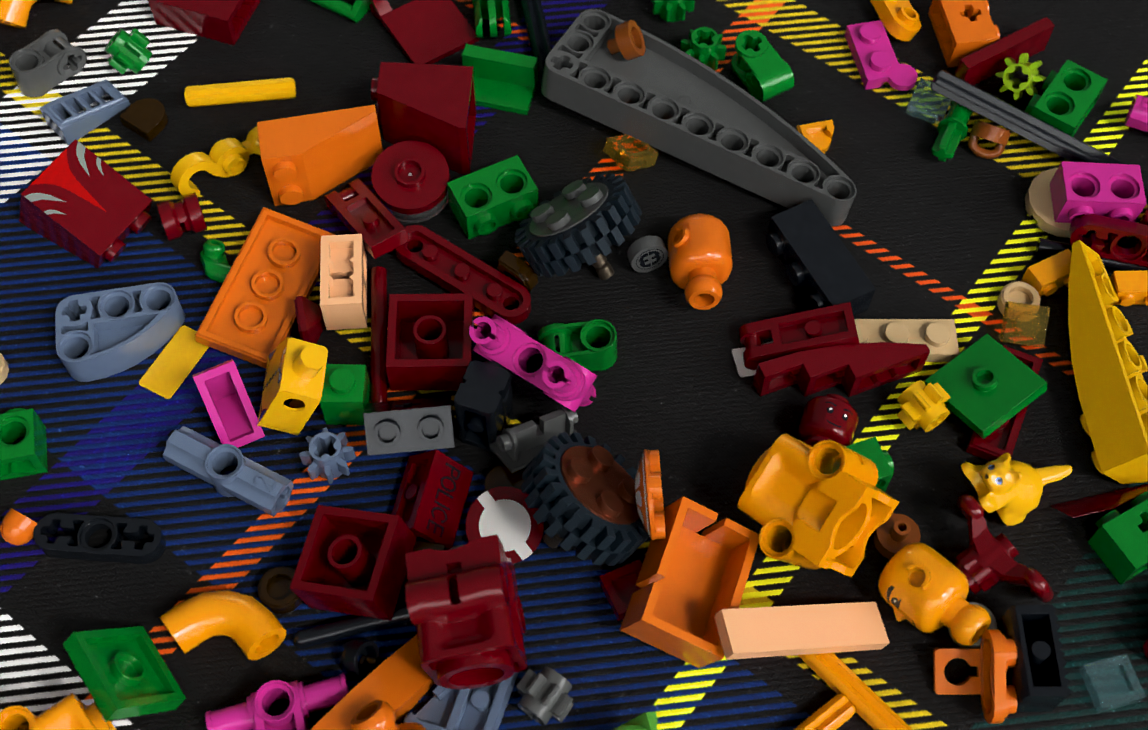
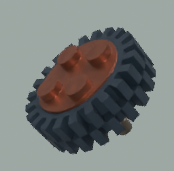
(584, 499)

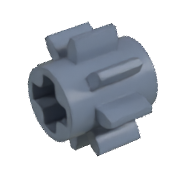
(327, 455)

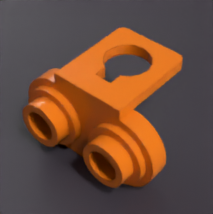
(992, 663)

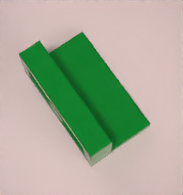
(502, 78)

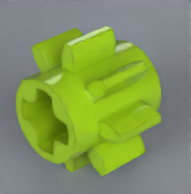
(1014, 84)

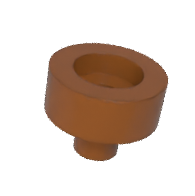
(627, 40)
(896, 534)

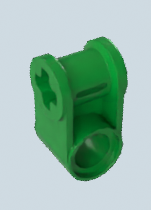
(760, 66)
(576, 342)

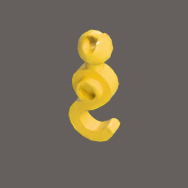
(225, 159)

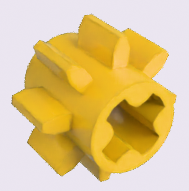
(923, 406)

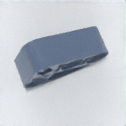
(112, 343)

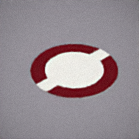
(507, 515)

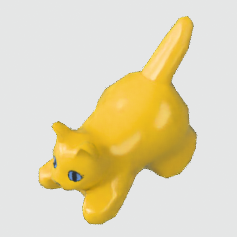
(1011, 485)

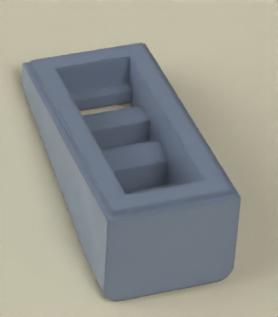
(63, 113)

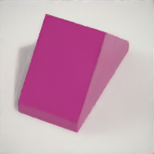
(228, 404)

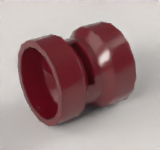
(182, 216)

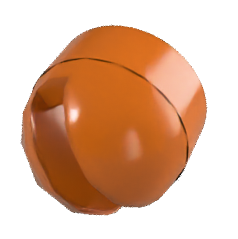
(17, 528)

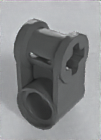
(43, 63)

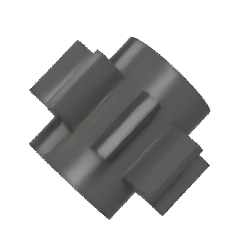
(545, 695)

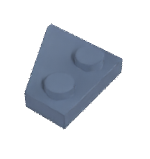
(465, 708)

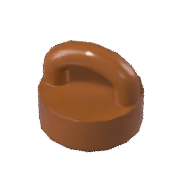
(991, 133)

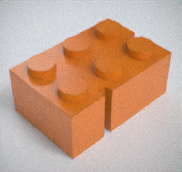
(689, 582)

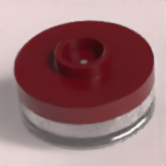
(411, 180)

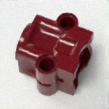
(466, 613)

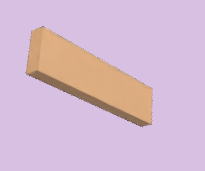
(800, 630)

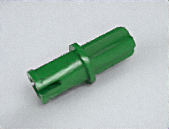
(951, 131)

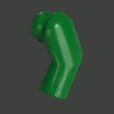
(214, 260)

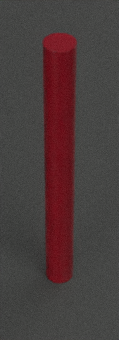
(378, 334)

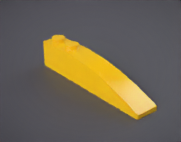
(1107, 371)

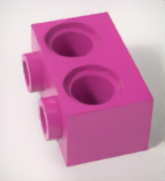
(1098, 190)

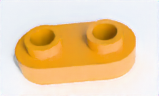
(898, 18)

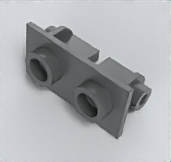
(521, 443)

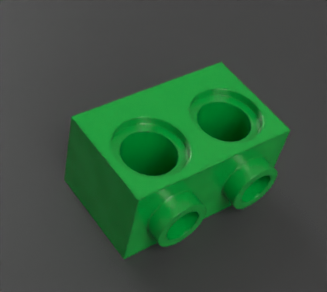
(1067, 97)
(500, 190)
(28, 455)

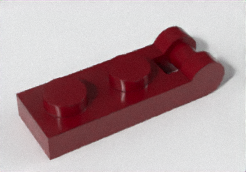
(367, 216)
(798, 333)

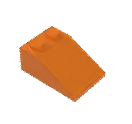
(317, 151)

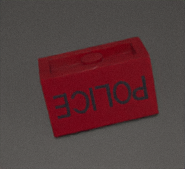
(433, 496)

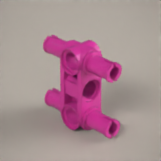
(511, 347)
(303, 701)

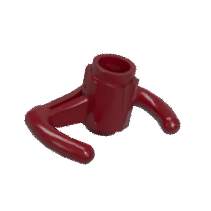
(991, 557)

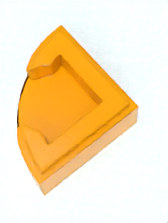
(818, 133)

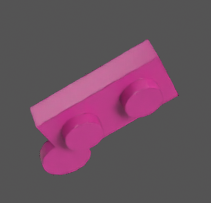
(876, 57)

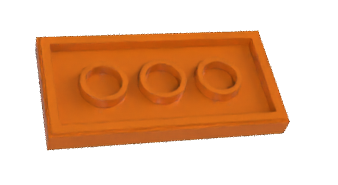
(259, 292)

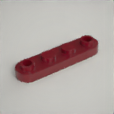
(464, 273)

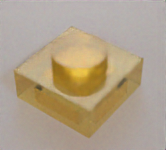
(630, 152)
(1024, 324)

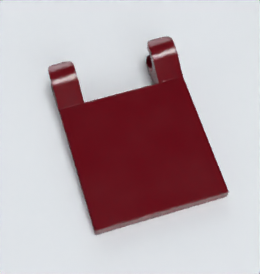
(425, 28)

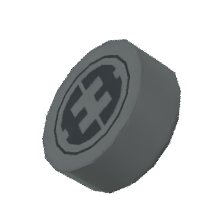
(647, 253)

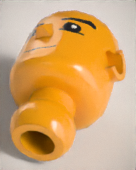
(931, 594)

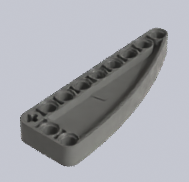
(691, 115)

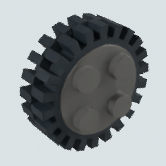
(579, 226)

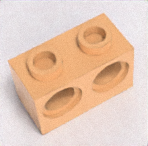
(343, 282)

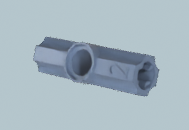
(247, 482)

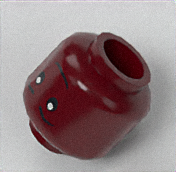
(828, 419)

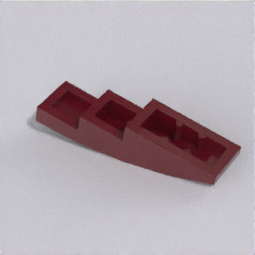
(851, 365)

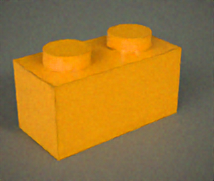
(1049, 273)
(1130, 287)

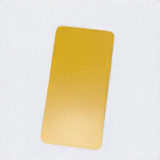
(174, 363)

